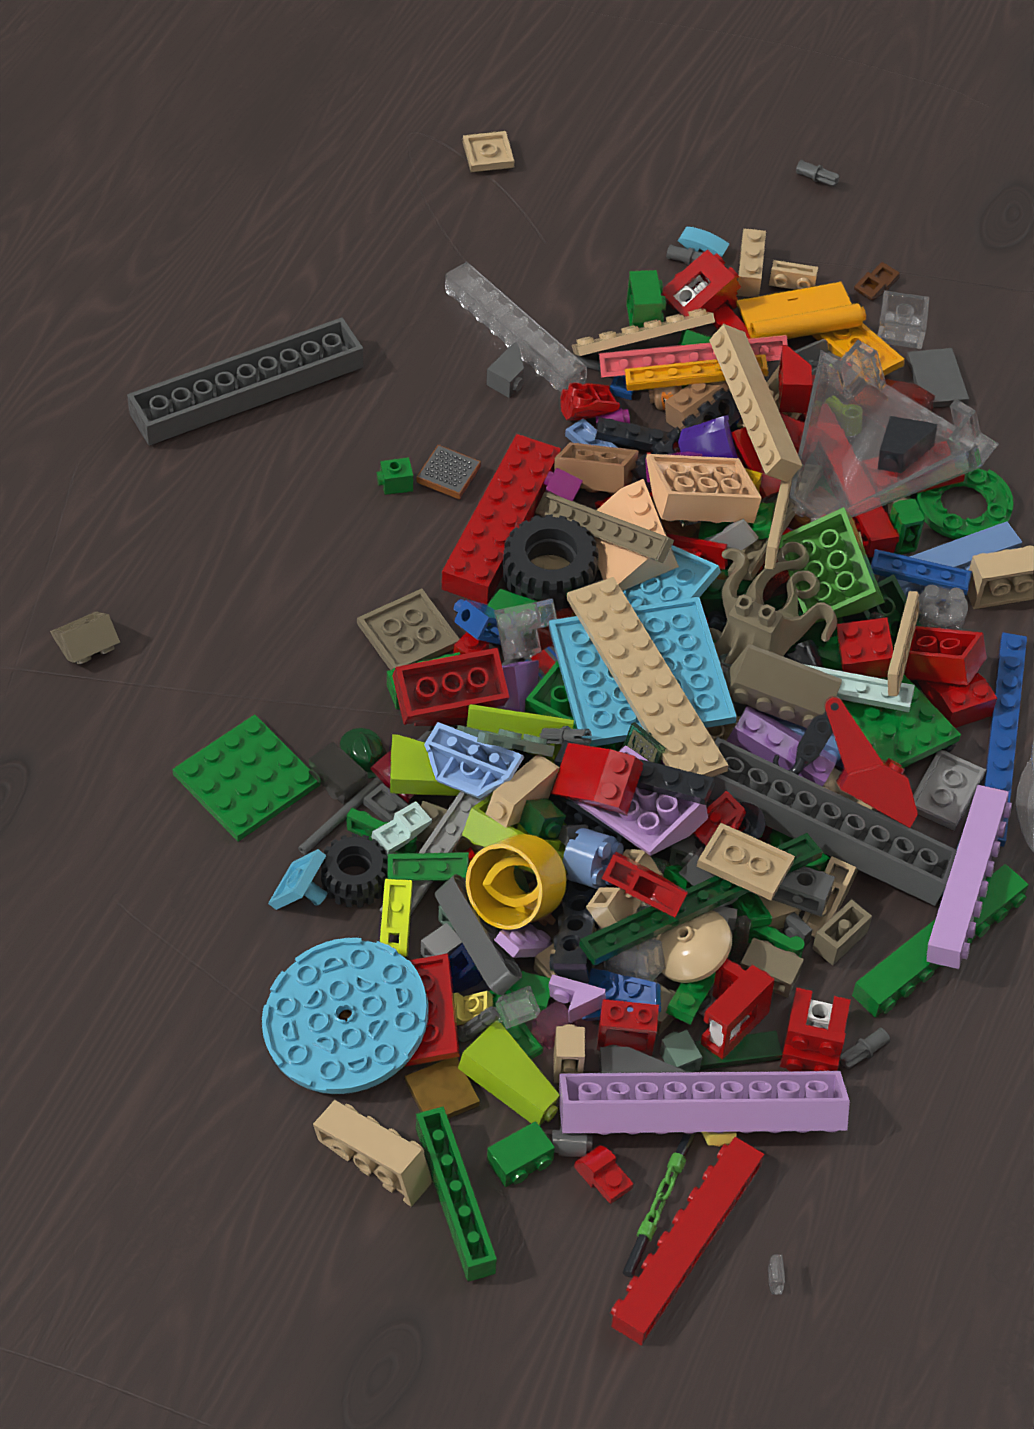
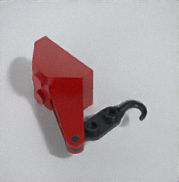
(864, 772)

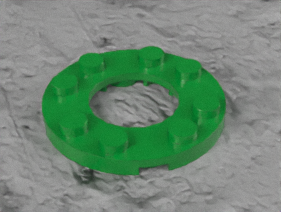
(952, 525)

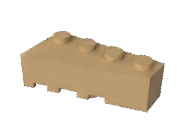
(375, 1150)

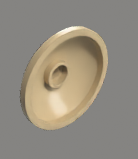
(699, 952)

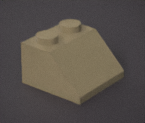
(86, 637)

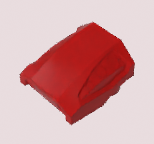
(587, 401)

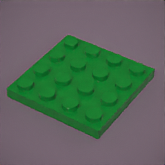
(902, 734)
(246, 777)

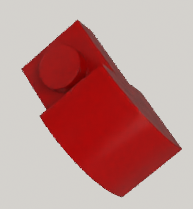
(602, 1171)

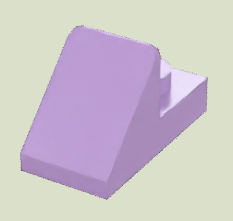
(583, 997)

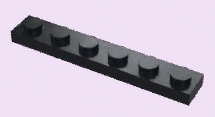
(666, 780)

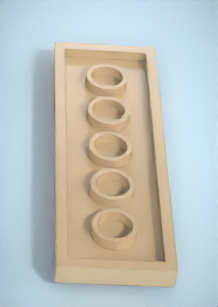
(650, 330)

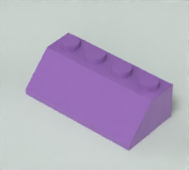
(768, 738)

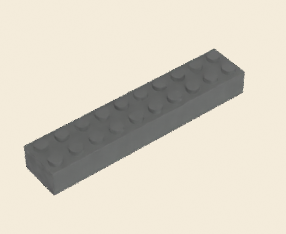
(245, 381)
(837, 824)

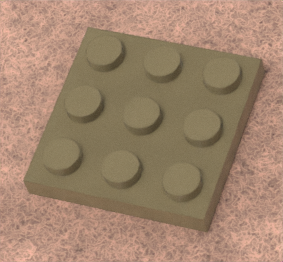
(408, 630)

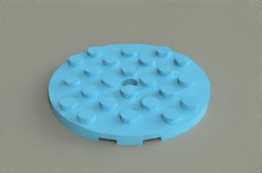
(339, 1054)

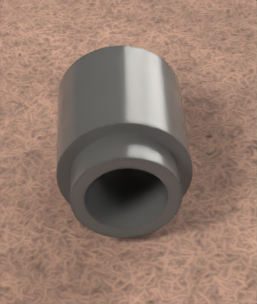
(571, 1143)

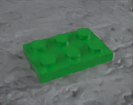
(761, 525)

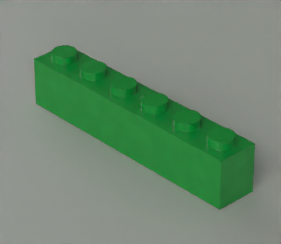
(455, 1194)

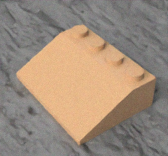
(702, 489)
(628, 568)

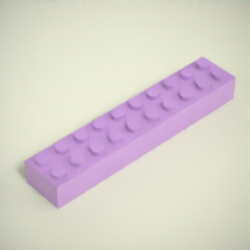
(703, 1102)

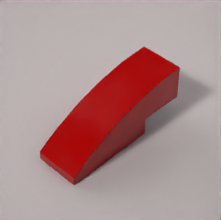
(644, 884)

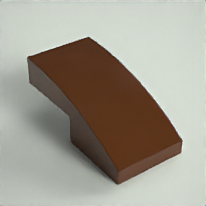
(874, 283)

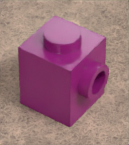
(562, 484)

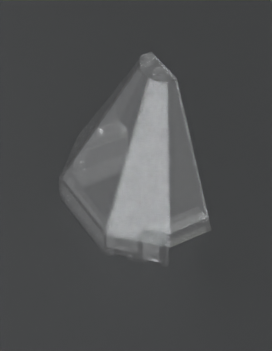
(845, 436)

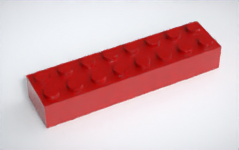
(509, 500)

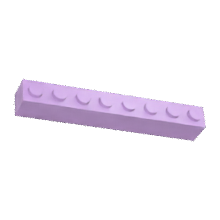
(968, 876)

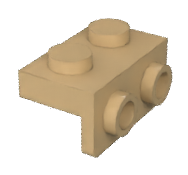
(792, 275)

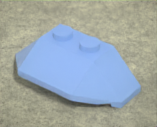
(469, 764)

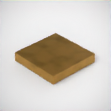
(442, 1086)

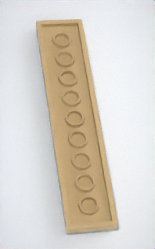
(645, 678)

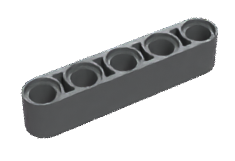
(478, 937)

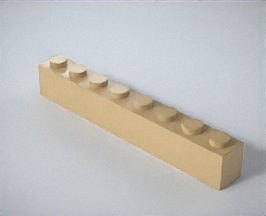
(755, 403)

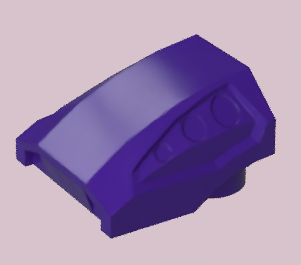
(709, 439)

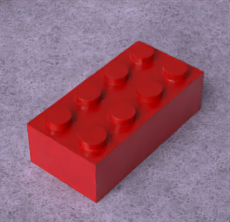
(450, 685)

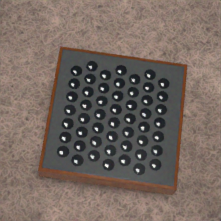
(448, 471)

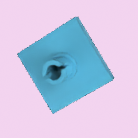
(299, 882)

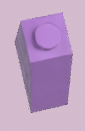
(520, 681)

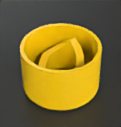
(493, 885)

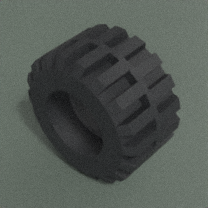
(354, 888)

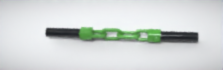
(648, 1228)

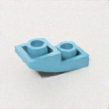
(703, 240)

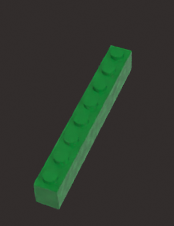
(908, 964)

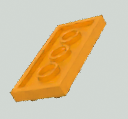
(842, 340)

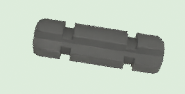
(477, 1024)

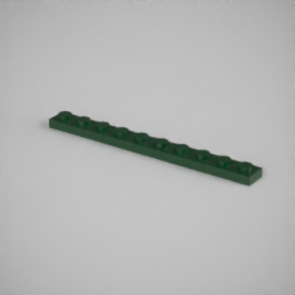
(699, 900)

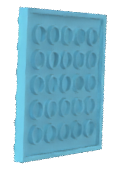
(686, 646)

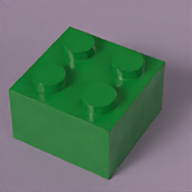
(644, 298)

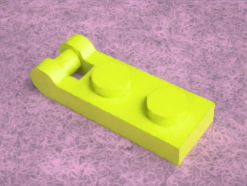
(397, 914)

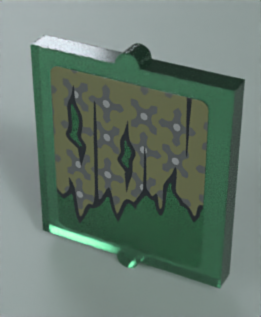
(644, 743)

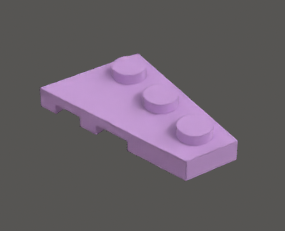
(523, 941)

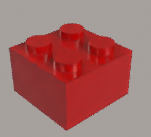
(865, 647)

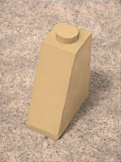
(528, 783)

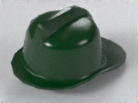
(363, 747)

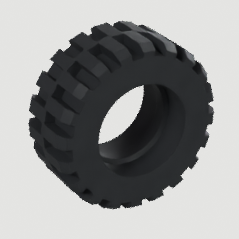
(549, 537)

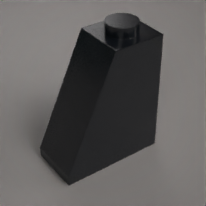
(905, 443)

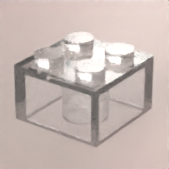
(903, 319)

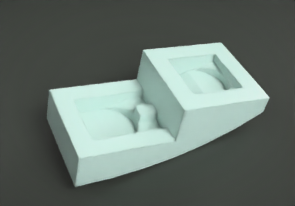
(405, 827)

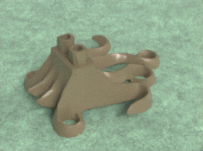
(760, 624)

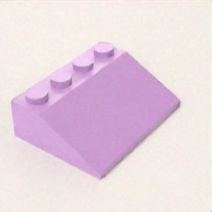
(653, 818)

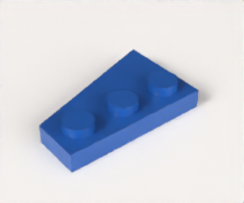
(624, 989)

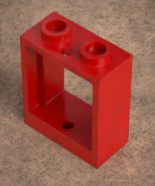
(639, 1023)

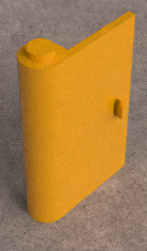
(801, 312)

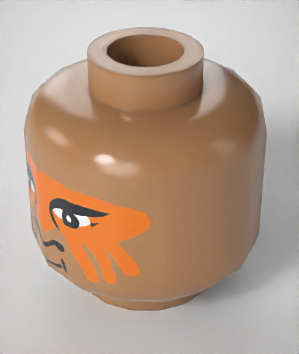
(660, 395)

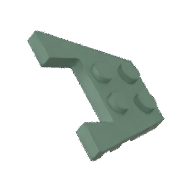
(511, 740)

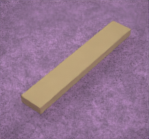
(777, 524)
(903, 643)

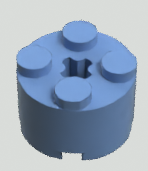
(589, 857)

